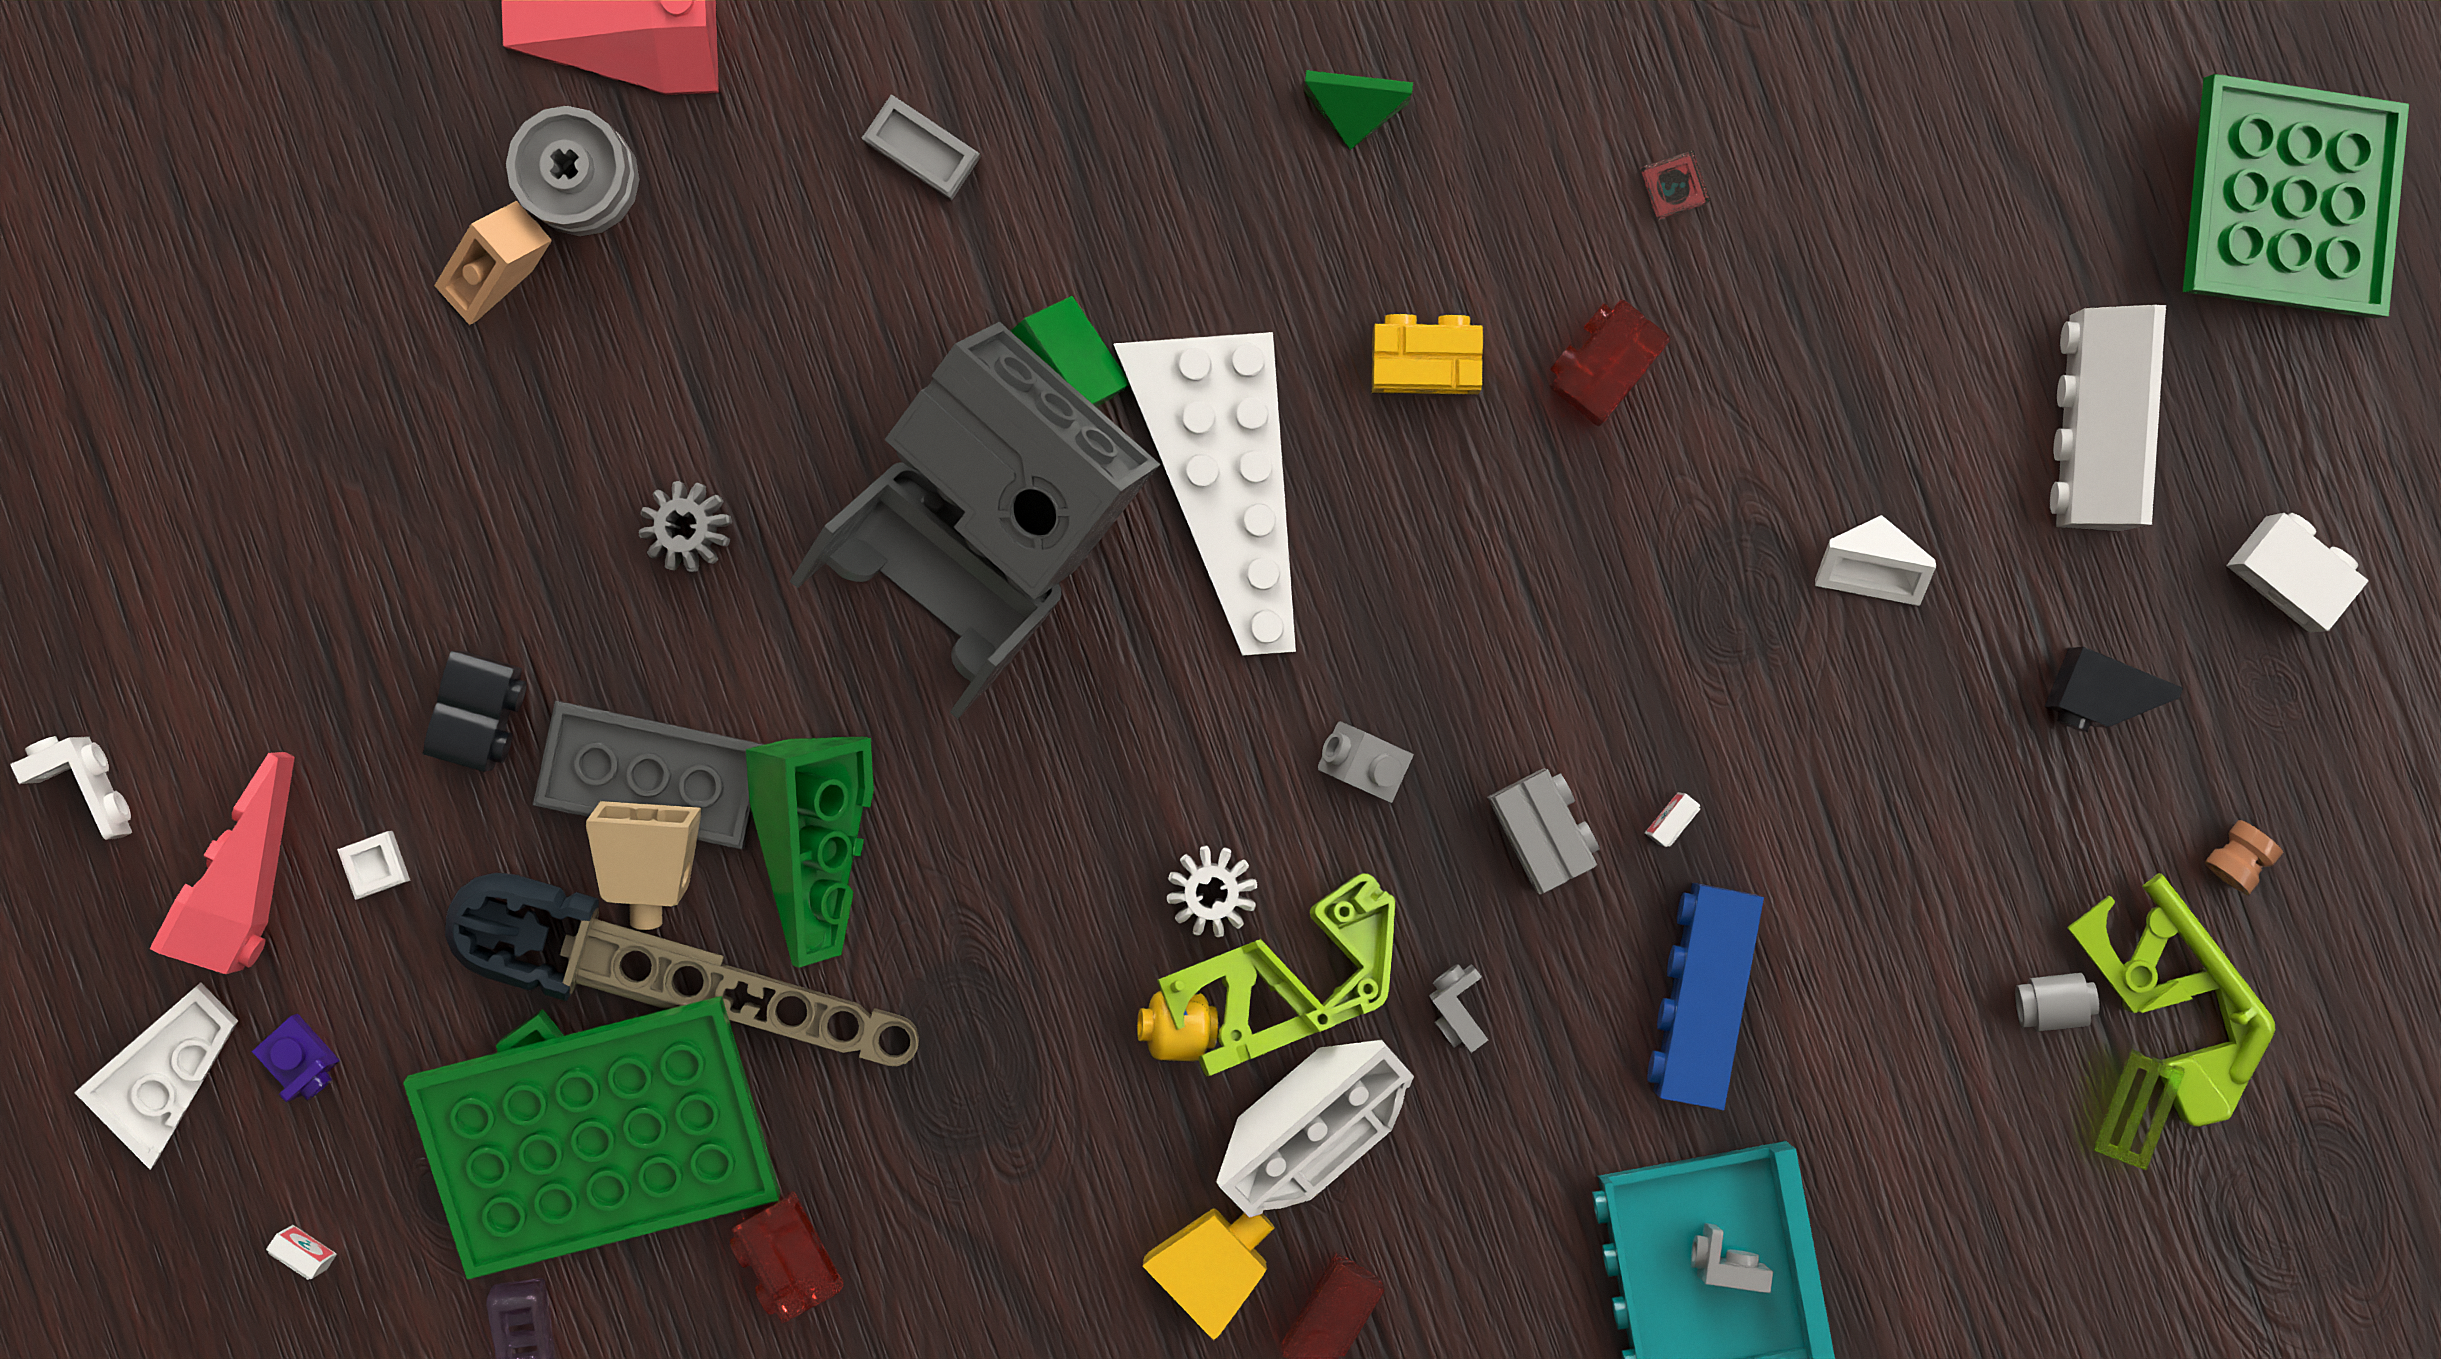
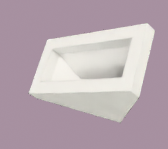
(1877, 563)

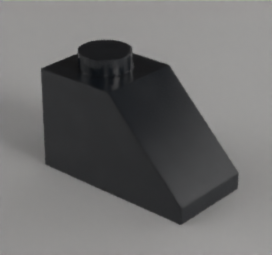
(2104, 691)

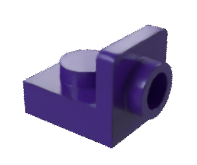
(297, 1059)

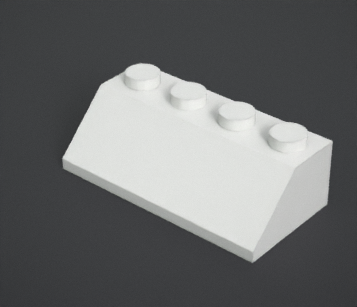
(2109, 417)

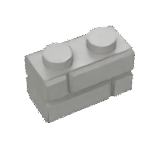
(1544, 830)

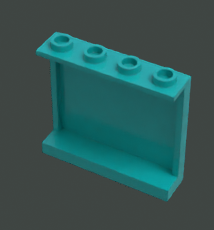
(1663, 1302)

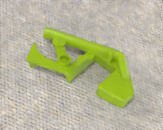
(1354, 918)
(2213, 1074)

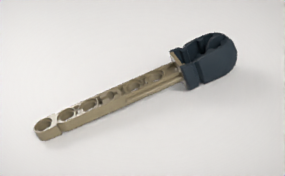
(597, 956)

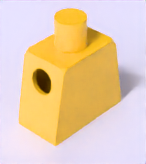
(1211, 1266)

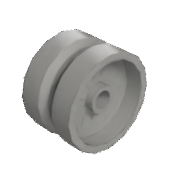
(547, 151)

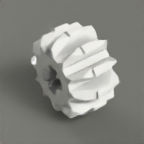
(1220, 907)

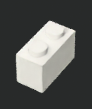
(2298, 571)

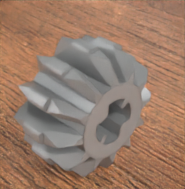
(681, 546)

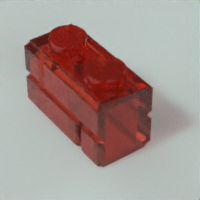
(1609, 361)
(785, 1258)
(1333, 1312)

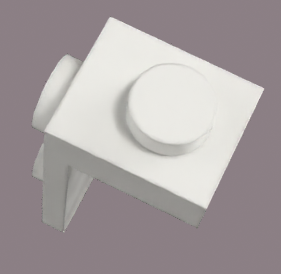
(89, 766)

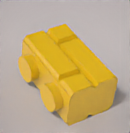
(1427, 357)

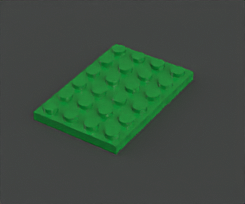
(593, 1137)

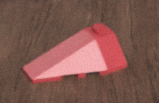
(641, 42)
(227, 910)

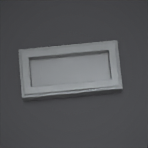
(921, 147)

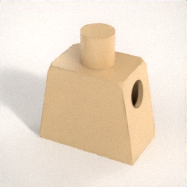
(643, 856)

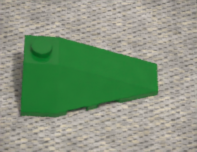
(808, 819)

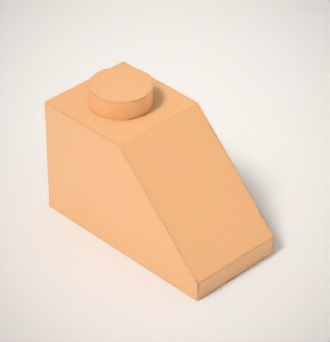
(492, 260)

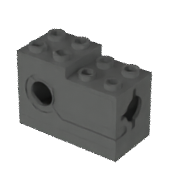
(1020, 457)

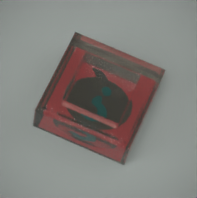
(1675, 185)

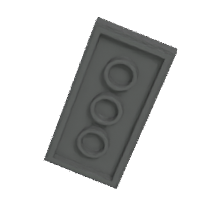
(641, 761)

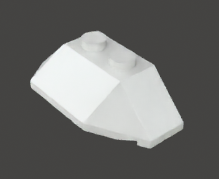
(1313, 1125)

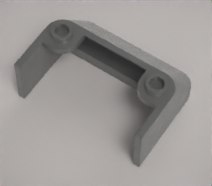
(911, 538)

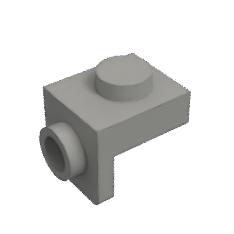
(1364, 761)
(1456, 1021)

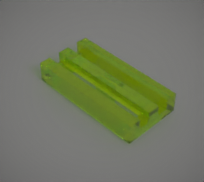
(2154, 1068)

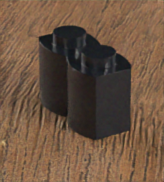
(474, 711)

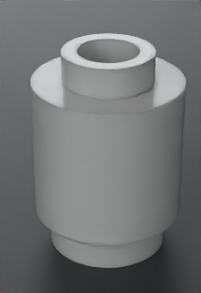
(2056, 1002)

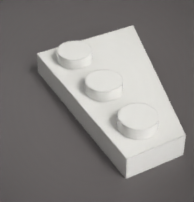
(159, 1073)

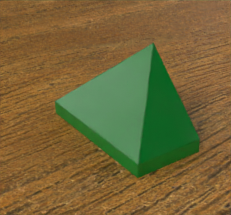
(1356, 103)

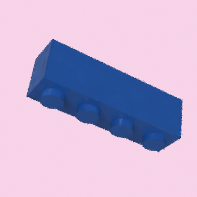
(1706, 995)

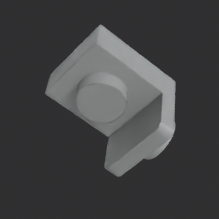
(1737, 1270)

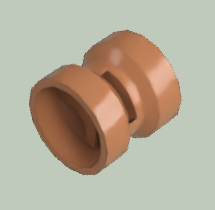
(2243, 857)

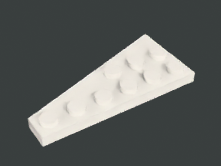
(1220, 443)

